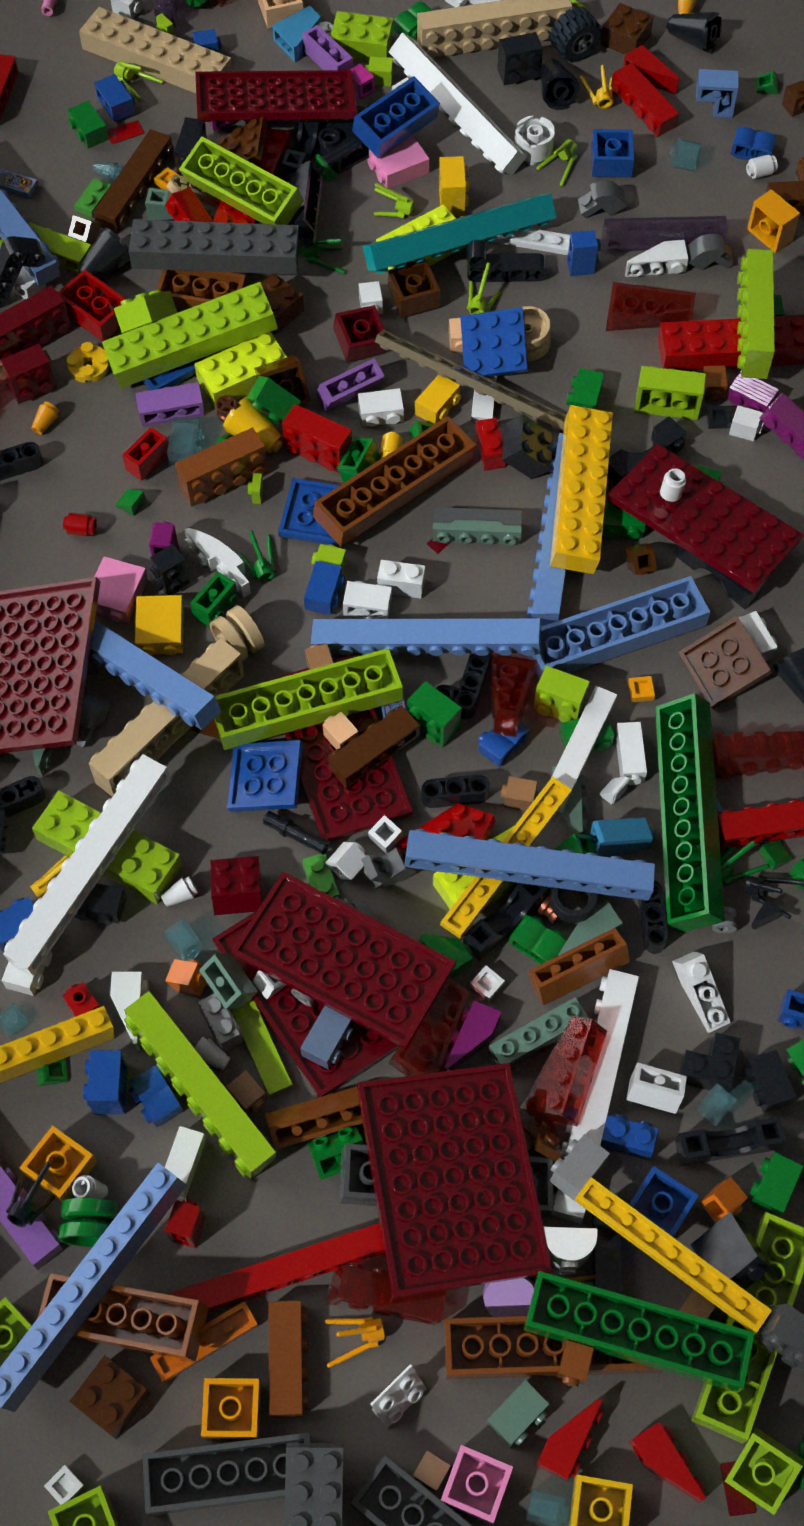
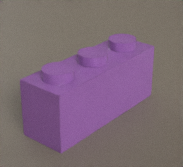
(325, 50)
(349, 384)
(169, 402)

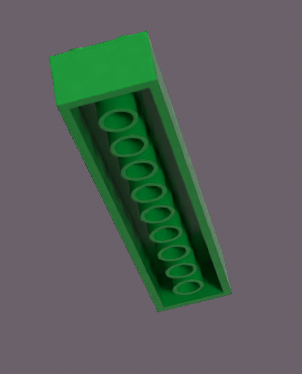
(689, 814)

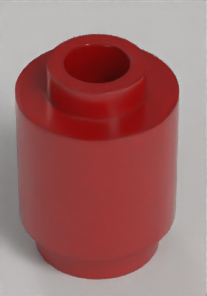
(80, 524)

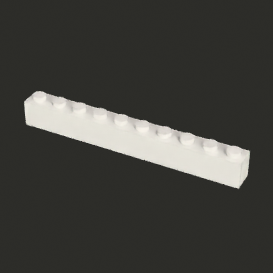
(458, 105)
(86, 865)
(614, 1017)

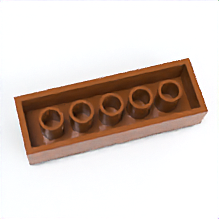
(140, 1320)

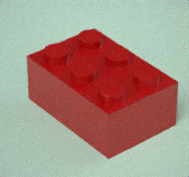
(92, 304)
(315, 437)

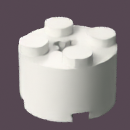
(535, 138)

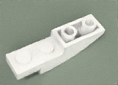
(218, 556)

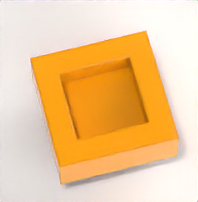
(163, 178)
(641, 689)

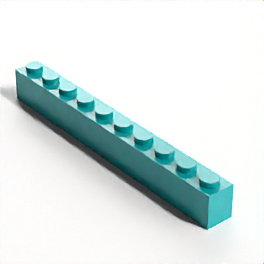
(459, 232)

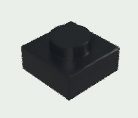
(718, 417)

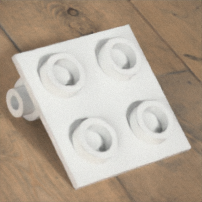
(398, 1396)

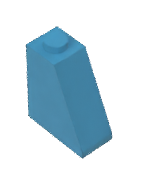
(289, 31)
(621, 836)

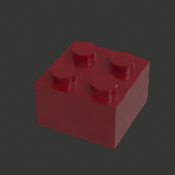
(357, 333)
(28, 373)
(236, 885)

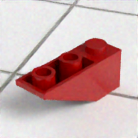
(653, 69)
(564, 1445)
(661, 1458)

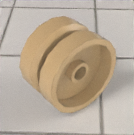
(537, 332)
(238, 631)

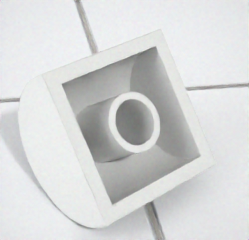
(569, 1247)

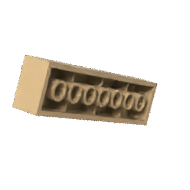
(483, 24)
(152, 49)
(156, 727)

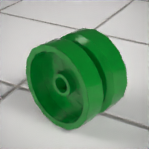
(86, 1220)

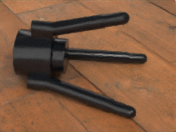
(760, 887)
(21, 1212)

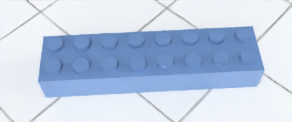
(622, 627)

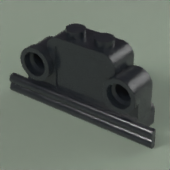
(341, 145)
(309, 183)

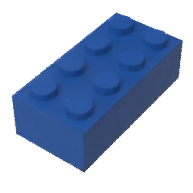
(396, 117)

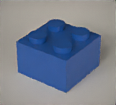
(612, 153)
(106, 1082)
(663, 1200)

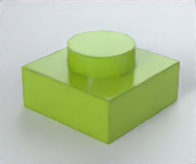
(164, 24)
(255, 488)

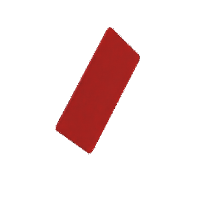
(124, 132)

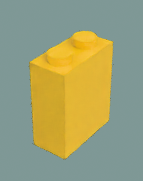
(160, 624)

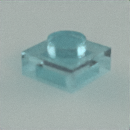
(13, 1021)

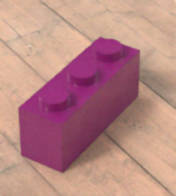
(787, 422)

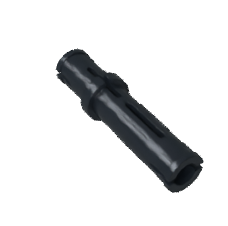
(289, 829)

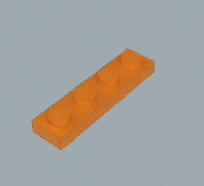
(215, 1336)

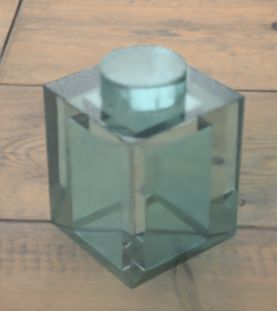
(685, 154)
(183, 940)
(716, 1104)
(546, 1510)

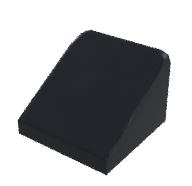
(767, 914)

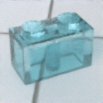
(184, 439)

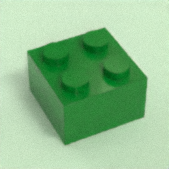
(435, 714)

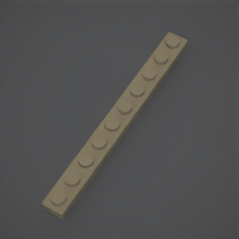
(466, 377)

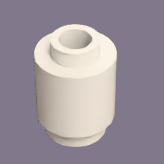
(761, 166)
(673, 485)

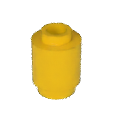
(389, 443)

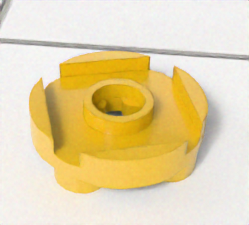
(83, 354)

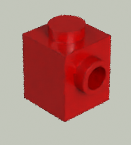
(80, 999)

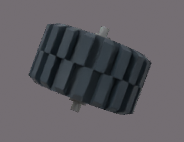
(575, 34)

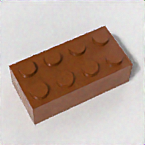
(198, 287)
(221, 467)

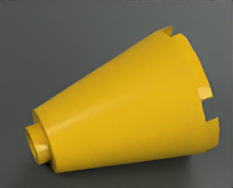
(248, 417)

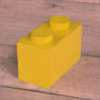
(437, 399)

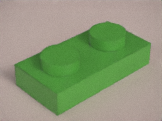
(91, 197)
(320, 874)

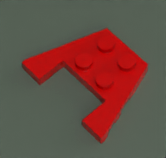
(460, 822)

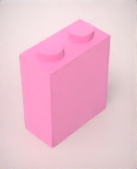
(400, 164)
(119, 588)

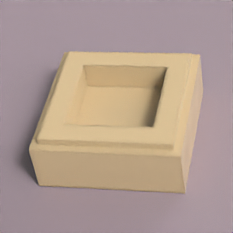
(431, 1470)

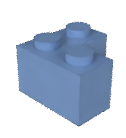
(720, 88)

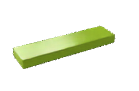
(262, 1048)

